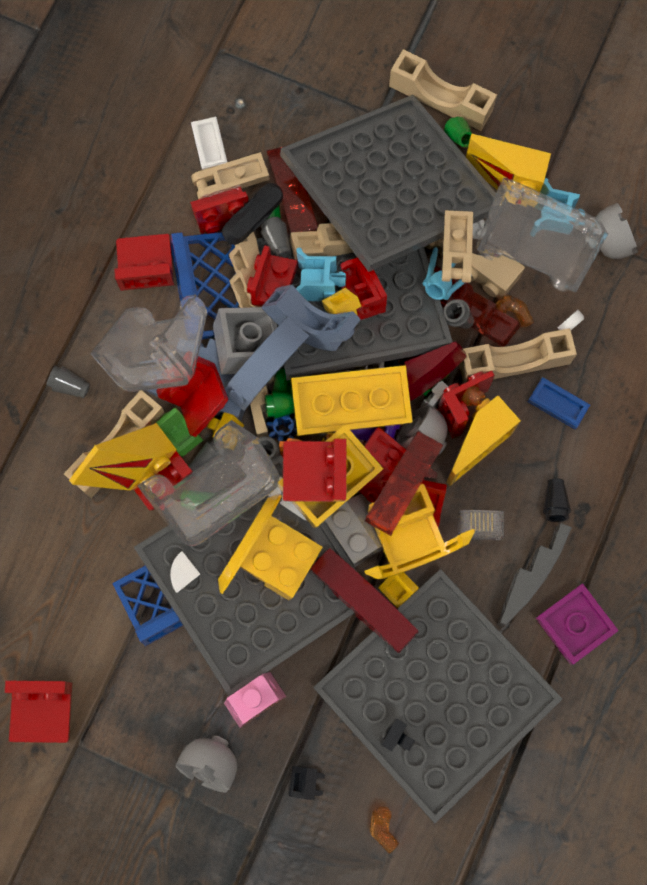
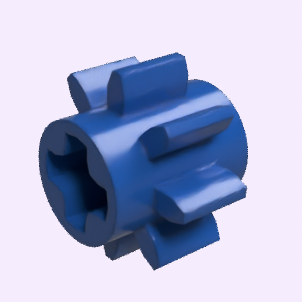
(280, 435)

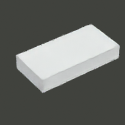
(209, 142)

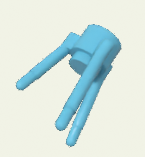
(433, 283)

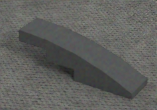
(528, 582)

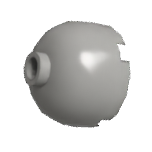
(620, 239)
(427, 421)
(209, 762)

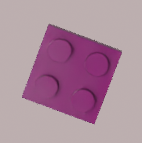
(576, 624)

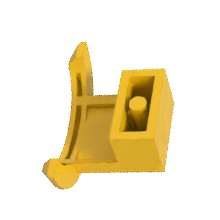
(415, 539)
(272, 554)

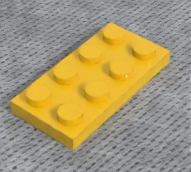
(351, 399)

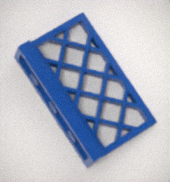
(185, 271)
(158, 625)

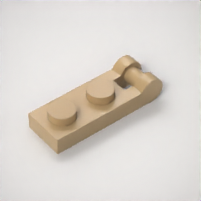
(230, 175)
(457, 245)

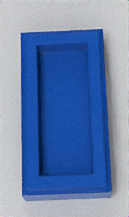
(559, 403)

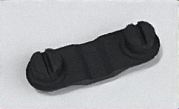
(253, 214)

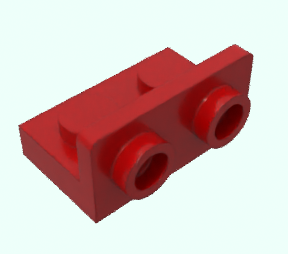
(269, 275)

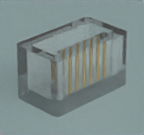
(487, 524)

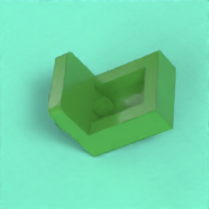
(176, 430)

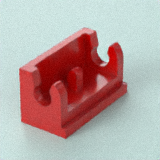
(365, 287)

